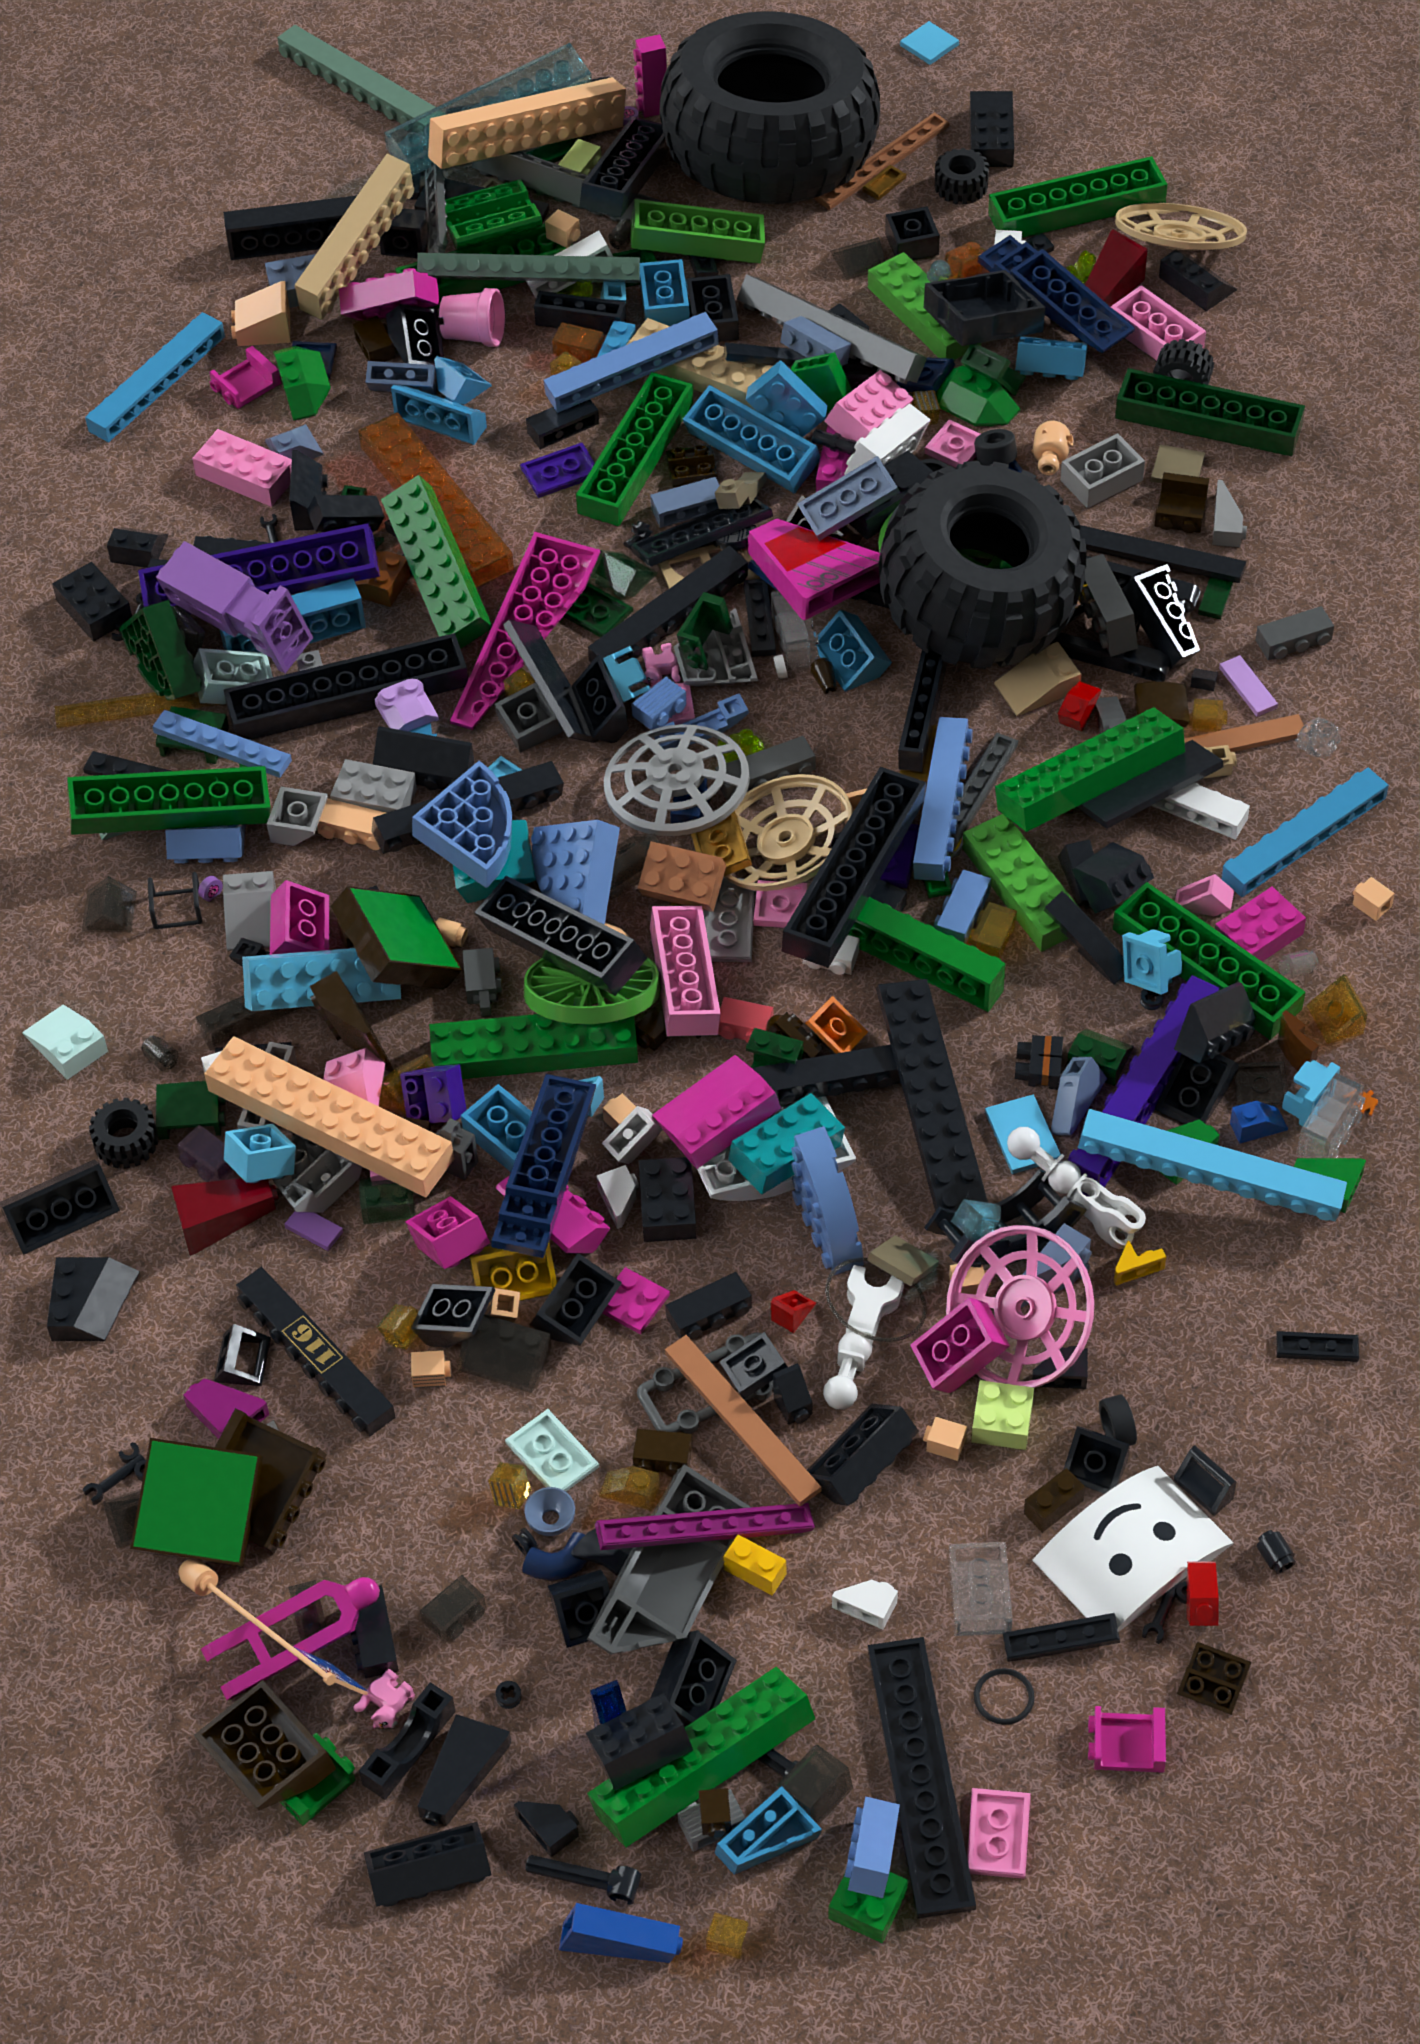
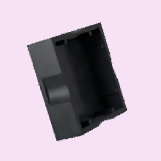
(984, 308)

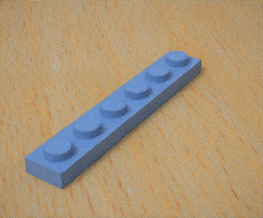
(221, 743)

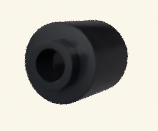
(1275, 1551)

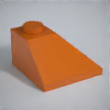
(836, 1027)

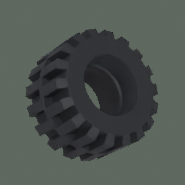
(961, 175)
(1185, 361)
(128, 1148)

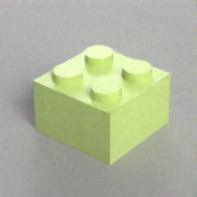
(1002, 1415)

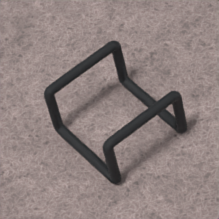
(151, 893)

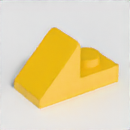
(1133, 1266)

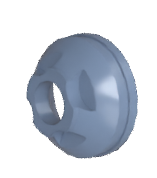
(549, 1500)

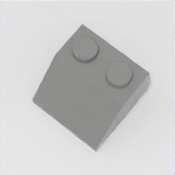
(295, 815)

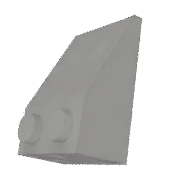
(248, 907)

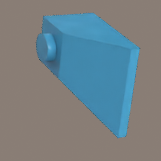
(458, 381)

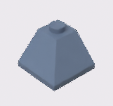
(295, 439)

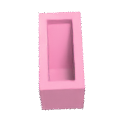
(1206, 897)

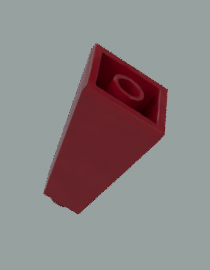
(1118, 268)
(220, 1208)

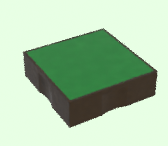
(396, 938)
(196, 1502)

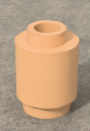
(452, 931)

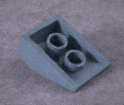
(1077, 1241)

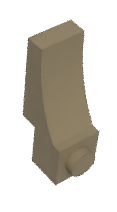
(735, 493)

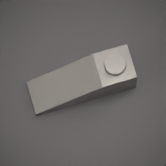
(1228, 519)

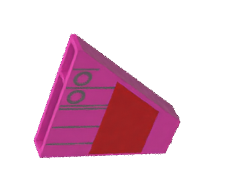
(811, 571)

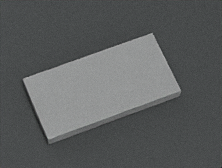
(731, 924)

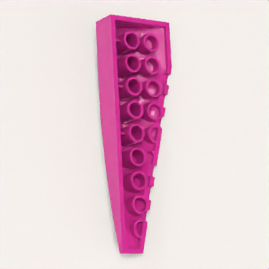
(539, 595)

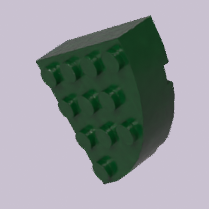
(161, 651)

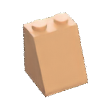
(262, 317)

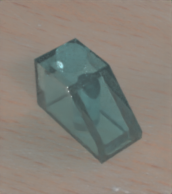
(977, 1218)

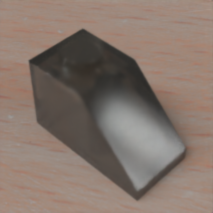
(309, 1619)

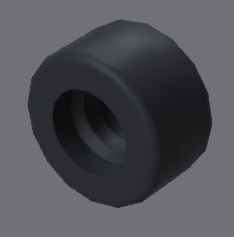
(996, 446)

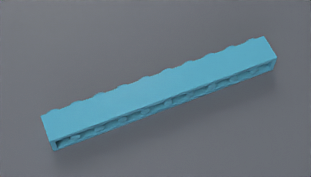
(1212, 1165)

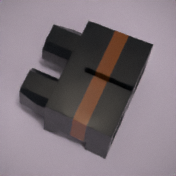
(1044, 1058)

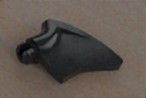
(589, 1550)

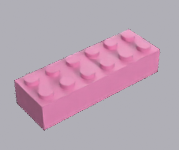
(684, 971)

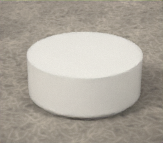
(780, 666)

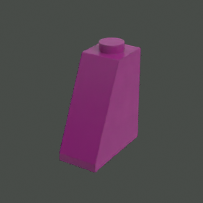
(216, 1402)

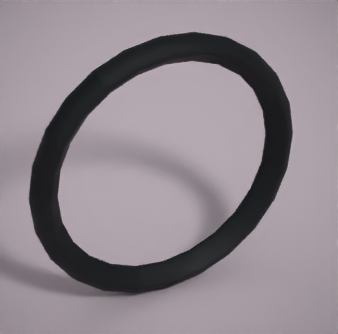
(982, 1680)

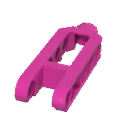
(349, 1599)

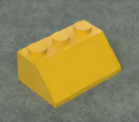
(514, 1271)

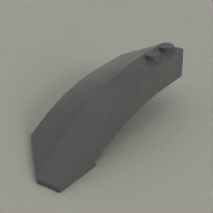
(665, 1584)

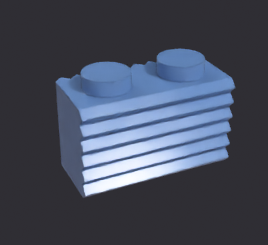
(659, 704)

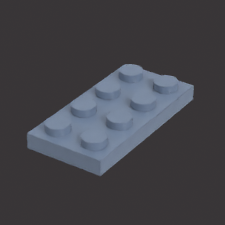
(848, 498)

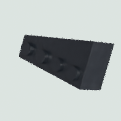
(1161, 615)

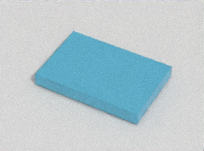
(1016, 1114)

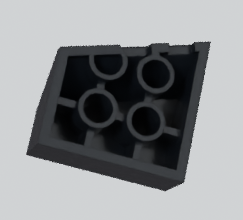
(87, 1297)

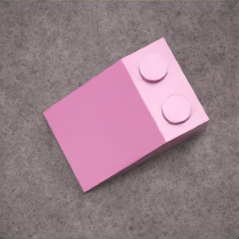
(358, 1074)

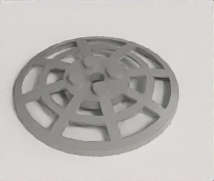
(670, 785)

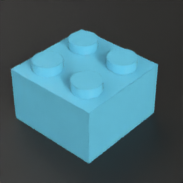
(259, 1153)

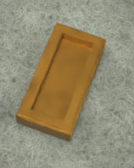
(884, 182)

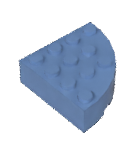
(469, 824)
(576, 864)
(825, 1199)

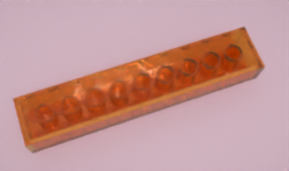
(403, 456)

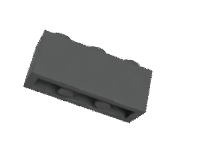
(1294, 633)

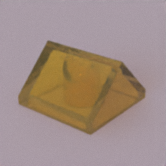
(1338, 1011)

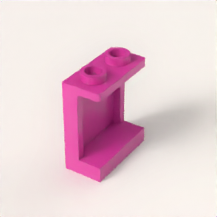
(246, 379)
(1128, 1741)

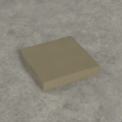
(1177, 461)
(902, 1260)

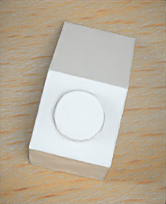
(618, 1192)
(867, 1601)

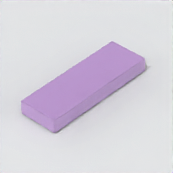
(1248, 686)

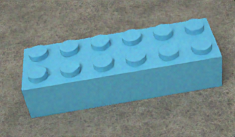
(286, 978)

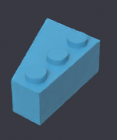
(767, 1833)

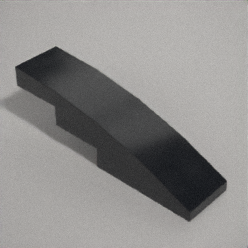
(1087, 937)

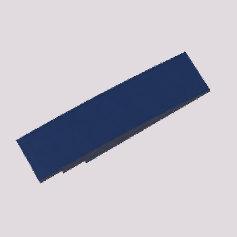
(1062, 294)
(543, 1166)

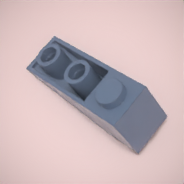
(1076, 1092)

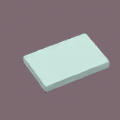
(552, 1452)

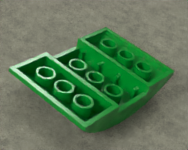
(490, 214)

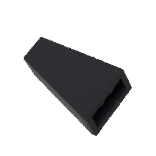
(460, 1768)

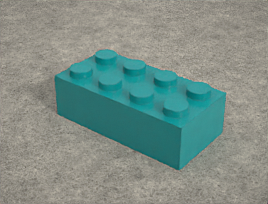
(765, 1151)

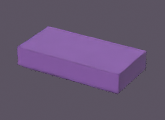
(314, 1228)

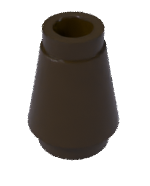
(823, 673)

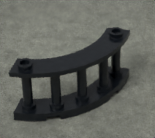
(1017, 1204)

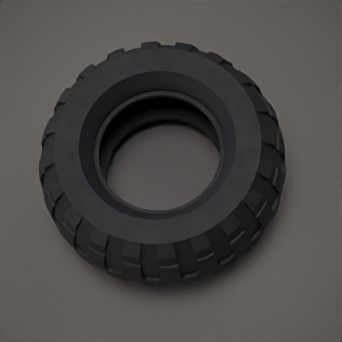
(770, 107)

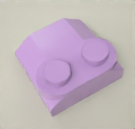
(405, 705)

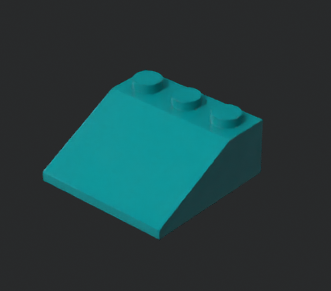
(518, 866)

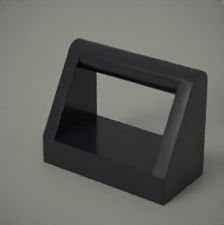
(228, 1355)
(1202, 1485)

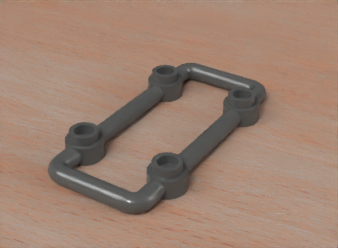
(665, 1378)

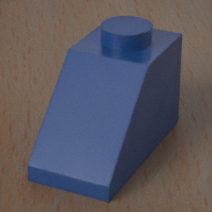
(1256, 1121)

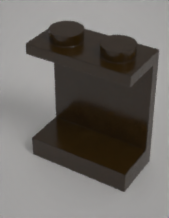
(1182, 502)

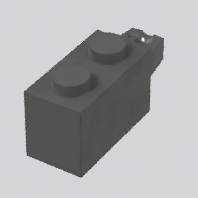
(481, 978)
(463, 1149)

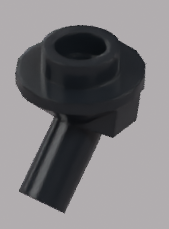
(641, 531)

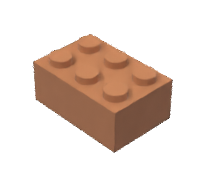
(681, 876)

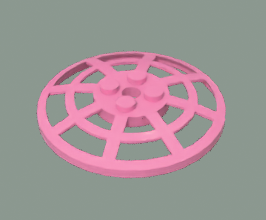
(1034, 1290)

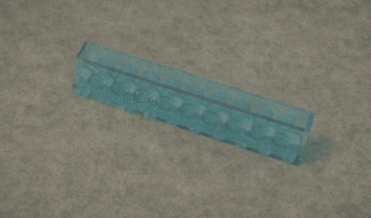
(547, 73)

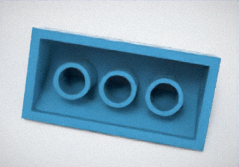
(438, 414)

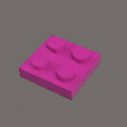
(635, 1301)

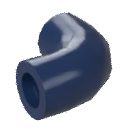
(554, 1565)

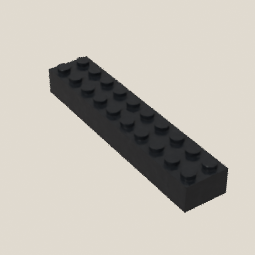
(342, 687)
(853, 867)

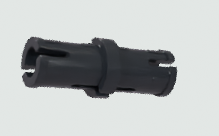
(833, 441)

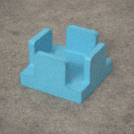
(626, 674)
(1148, 962)
(1315, 1079)

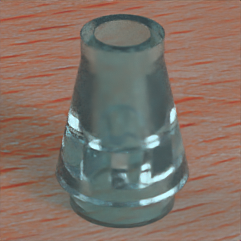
(939, 271)

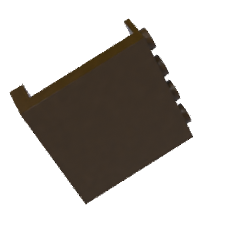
(284, 1477)

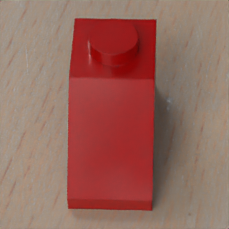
(1078, 705)
(1202, 1593)

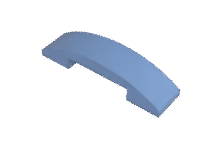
(727, 715)

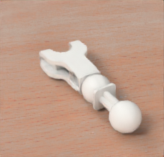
(1103, 1208)
(854, 1350)

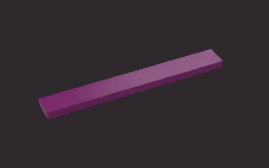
(703, 1526)

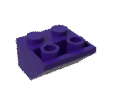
(434, 1093)

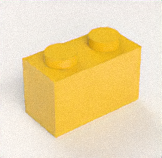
(755, 1565)

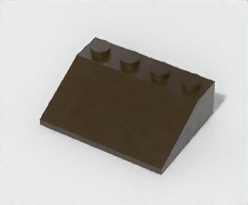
(345, 1016)
(265, 1748)

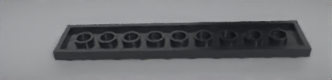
(931, 1094)
(921, 1778)

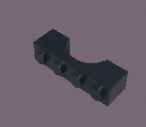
(390, 1764)

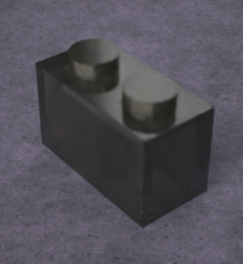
(453, 1609)

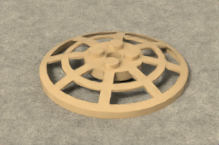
(1180, 233)
(798, 827)

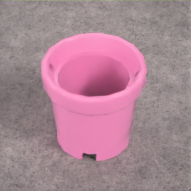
(474, 317)

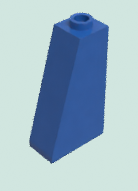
(619, 1935)

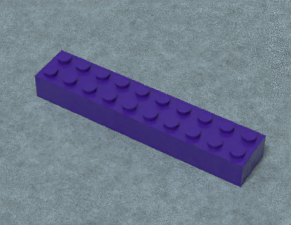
(293, 563)
(1147, 1077)

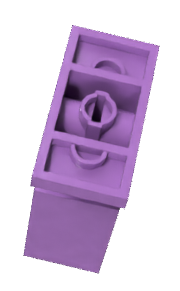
(235, 605)

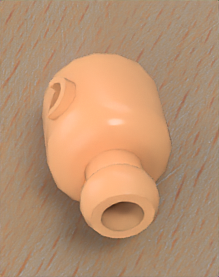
(1051, 446)

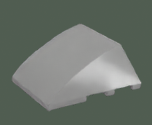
(726, 657)
(317, 1177)

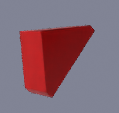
(790, 1309)

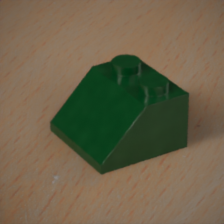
(1107, 1052)

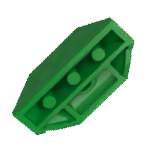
(302, 380)
(975, 398)

